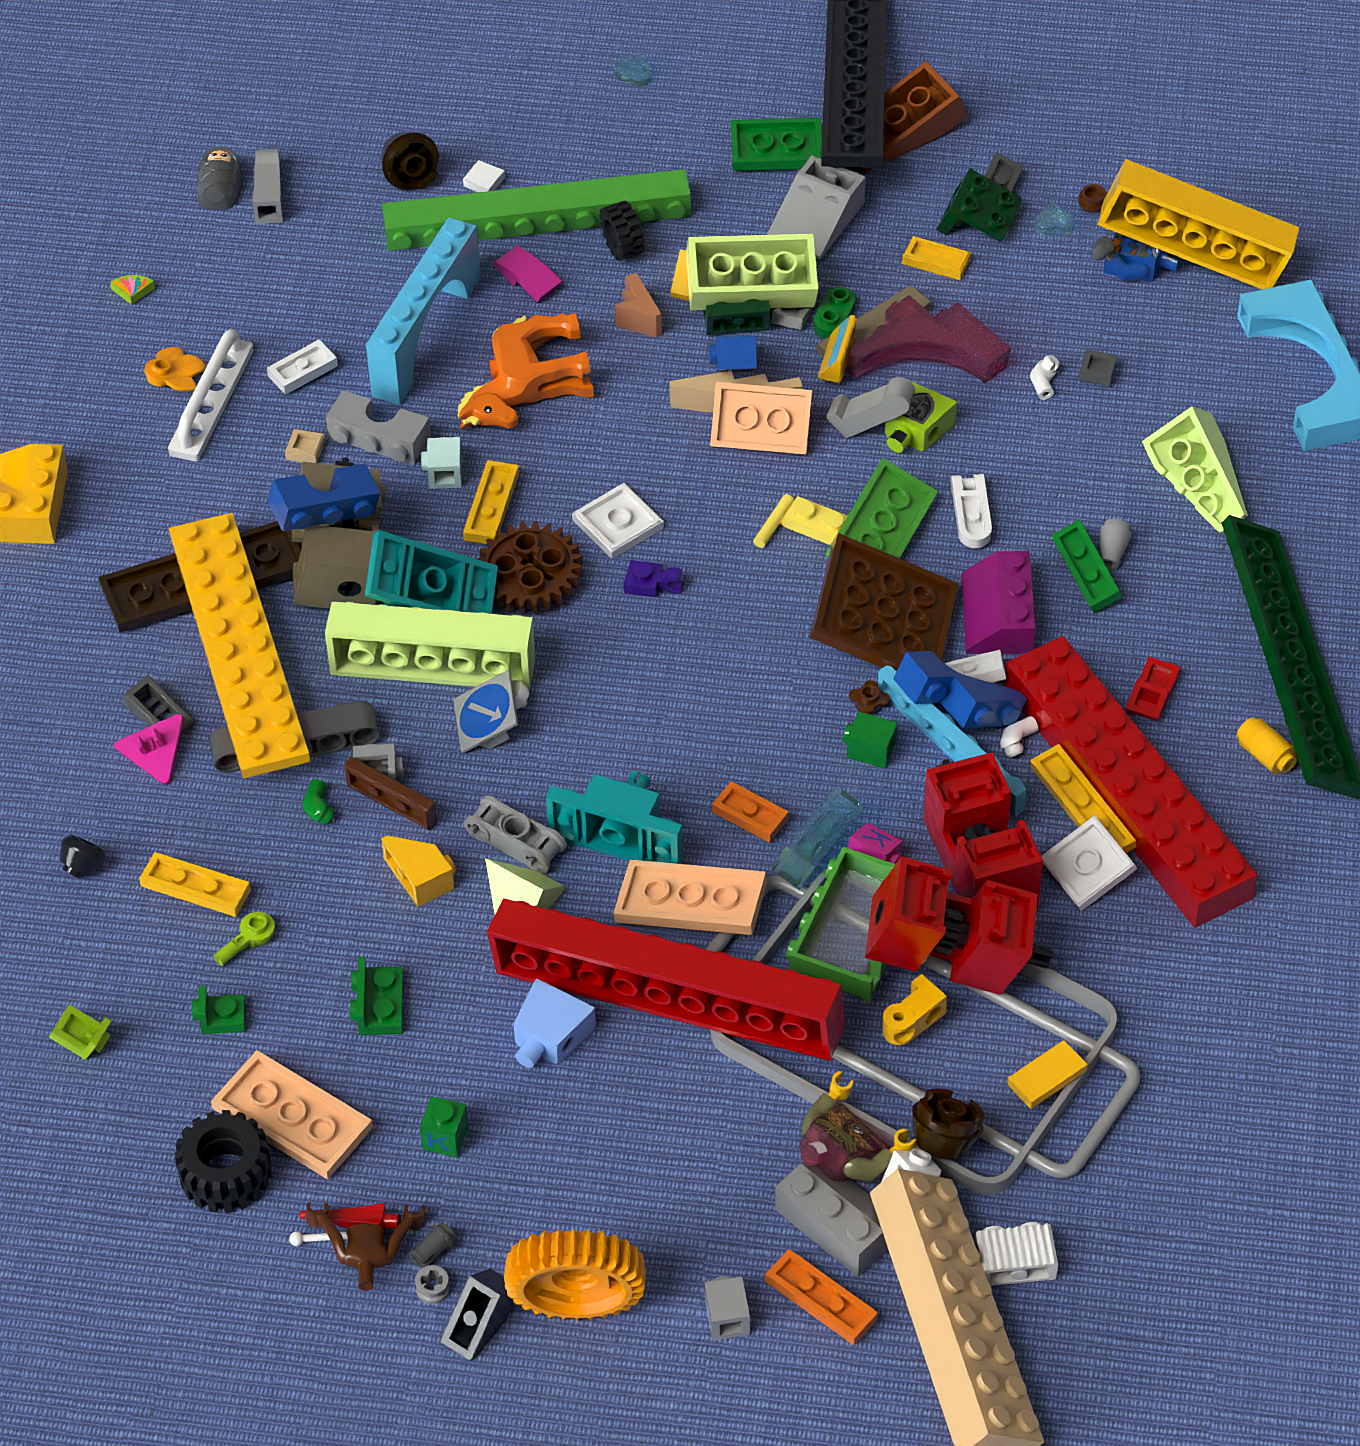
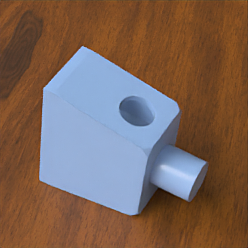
(551, 1024)

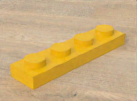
(1077, 794)

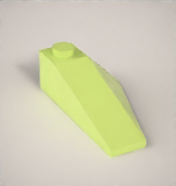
(1198, 465)

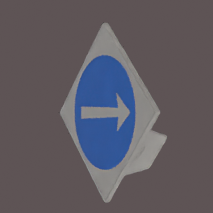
(486, 713)

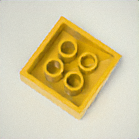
(31, 493)

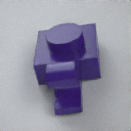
(648, 578)

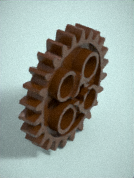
(533, 567)

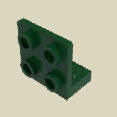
(981, 205)
(737, 317)

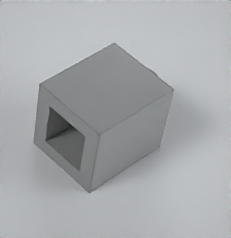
(727, 1307)

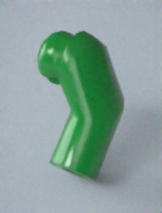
(314, 804)

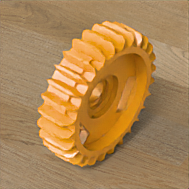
(575, 1274)

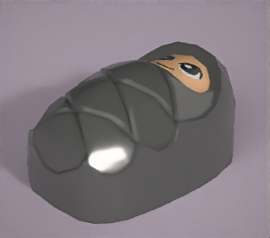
(219, 179)

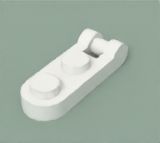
(971, 510)

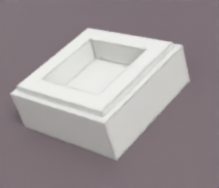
(483, 177)

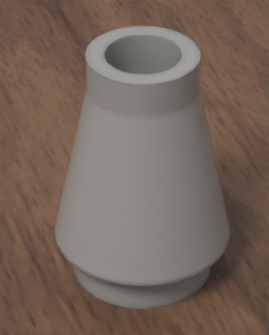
(1113, 541)

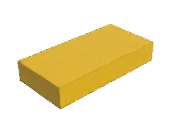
(936, 258)
(1047, 1074)

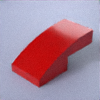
(1153, 689)

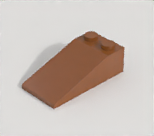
(919, 111)

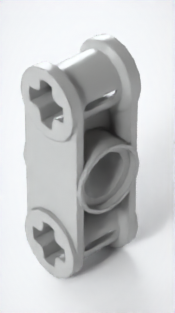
(532, 846)

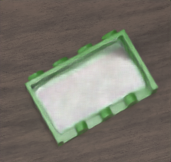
(837, 928)

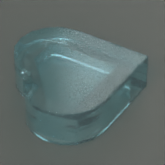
(634, 69)
(1053, 221)

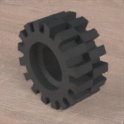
(622, 230)

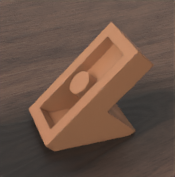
(638, 310)

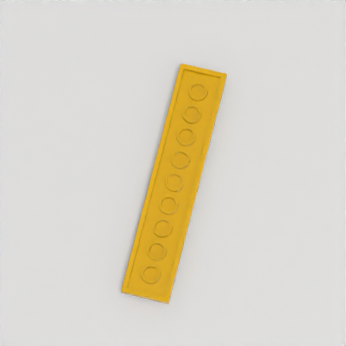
(239, 646)

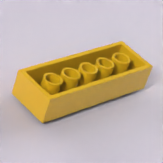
(1198, 225)

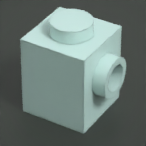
(443, 462)

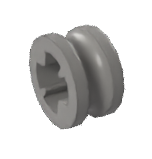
(424, 1278)

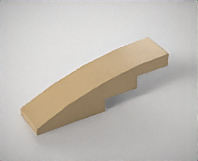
(699, 391)

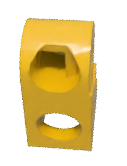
(915, 1013)

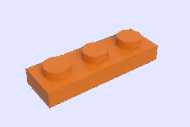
(821, 1297)

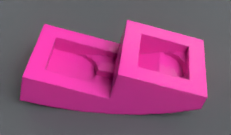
(529, 272)

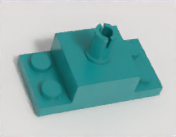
(428, 577)
(616, 820)

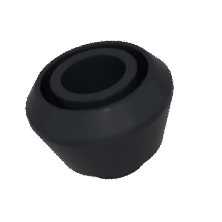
(80, 856)

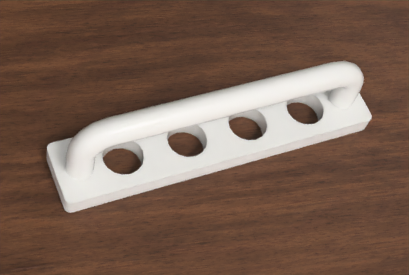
(228, 349)

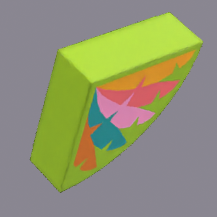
(132, 287)

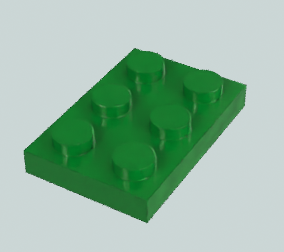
(774, 143)

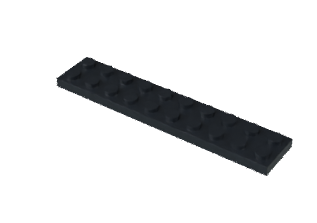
(854, 84)

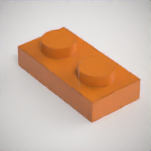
(750, 811)

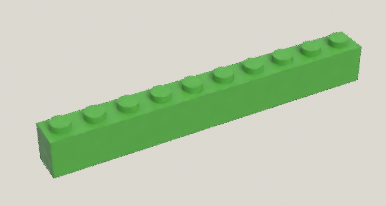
(537, 208)

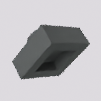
(1097, 367)

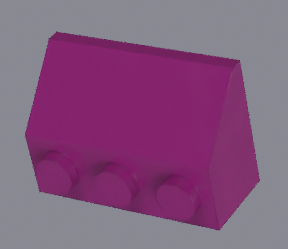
(999, 604)

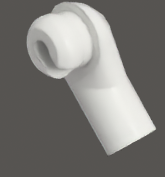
(1042, 374)
(1014, 733)

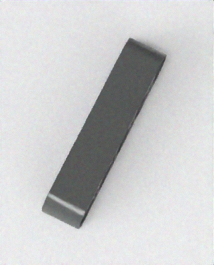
(323, 729)

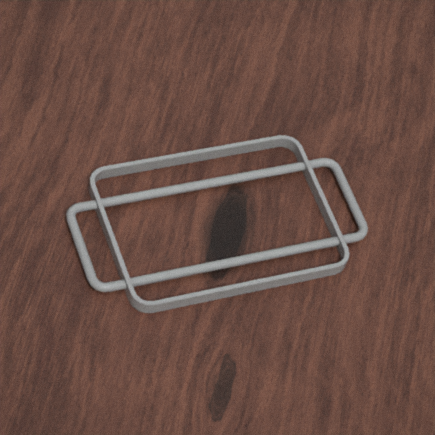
(1023, 1154)

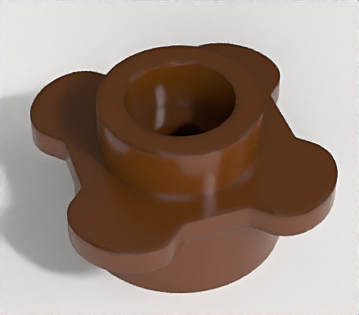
(872, 704)

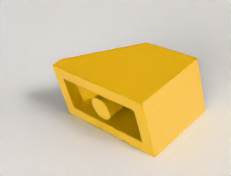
(419, 868)

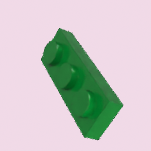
(1086, 566)

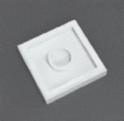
(618, 520)
(1088, 863)

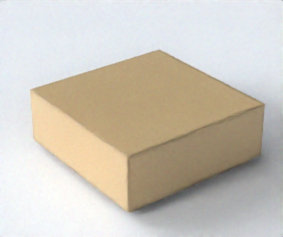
(305, 446)

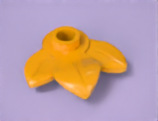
(174, 369)

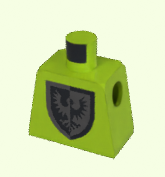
(923, 423)

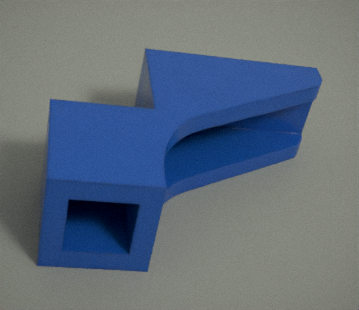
(966, 698)

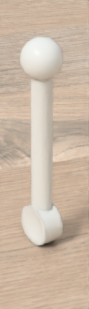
(298, 1238)

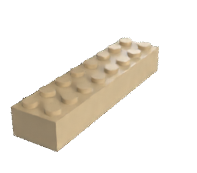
(954, 1312)

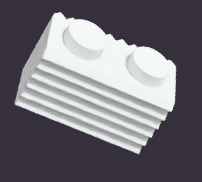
(1017, 1253)

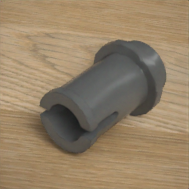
(433, 1245)

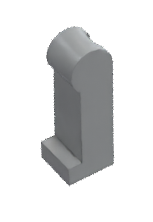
(267, 186)
(871, 408)

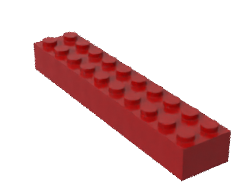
(1169, 825)
(668, 978)

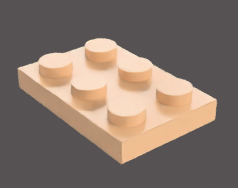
(761, 418)

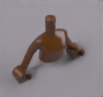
(365, 1242)

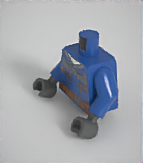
(1132, 258)

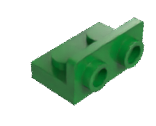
(378, 999)

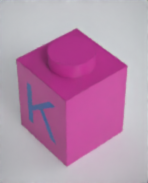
(876, 843)

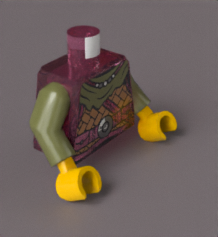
(842, 1142)

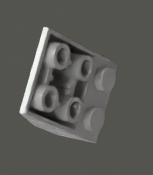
(820, 204)

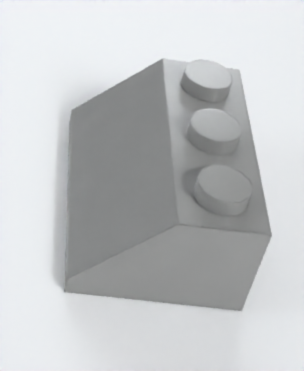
(833, 1215)

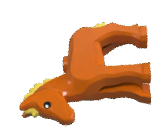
(520, 375)

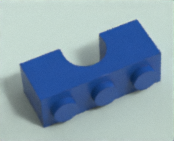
(733, 353)
(300, 505)

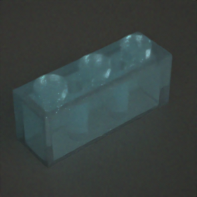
(817, 837)

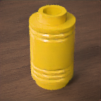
(1267, 745)

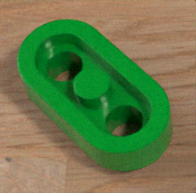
(835, 306)

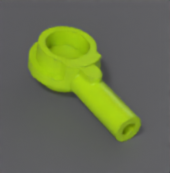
(255, 931)

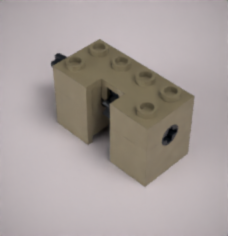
(334, 555)

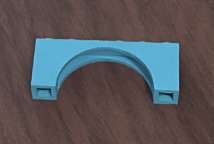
(447, 266)
(1300, 315)

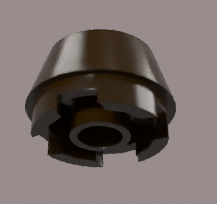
(410, 160)
(945, 1124)

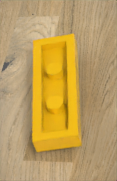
(491, 501)
(195, 884)

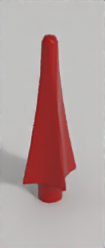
(369, 1214)

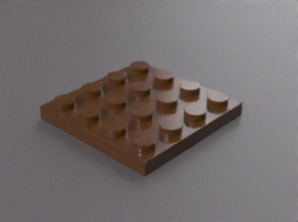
(881, 605)

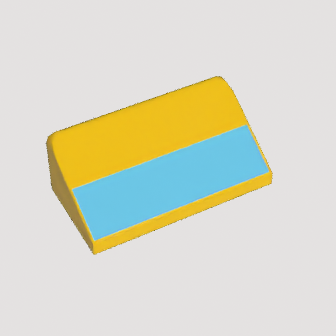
(837, 351)

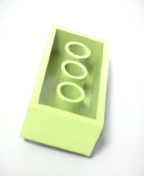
(752, 267)

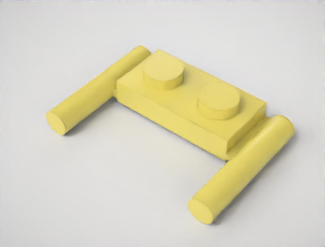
(802, 517)

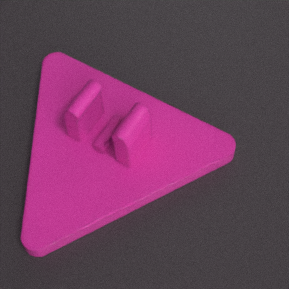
(154, 747)

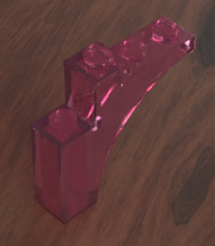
(948, 338)

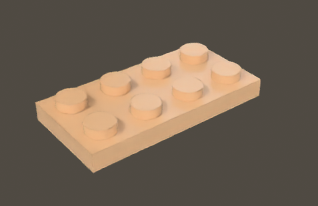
(690, 897)
(294, 1114)

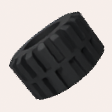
(217, 1137)

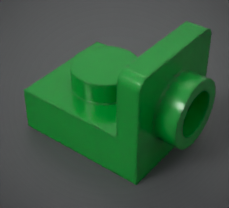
(219, 1012)

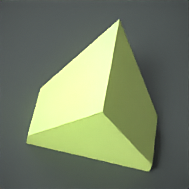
(521, 885)

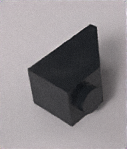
(478, 1314)

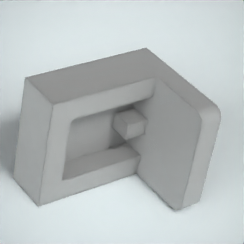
(381, 758)

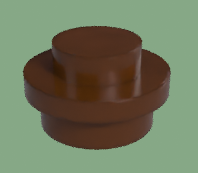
(1092, 198)

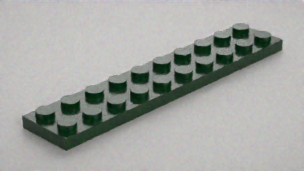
(1293, 657)

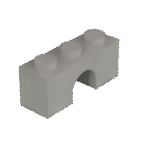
(400, 438)

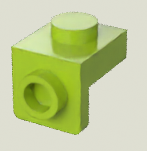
(80, 1032)

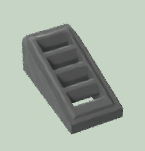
(149, 687)

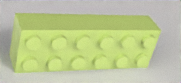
(428, 644)

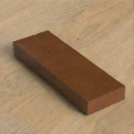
(390, 793)

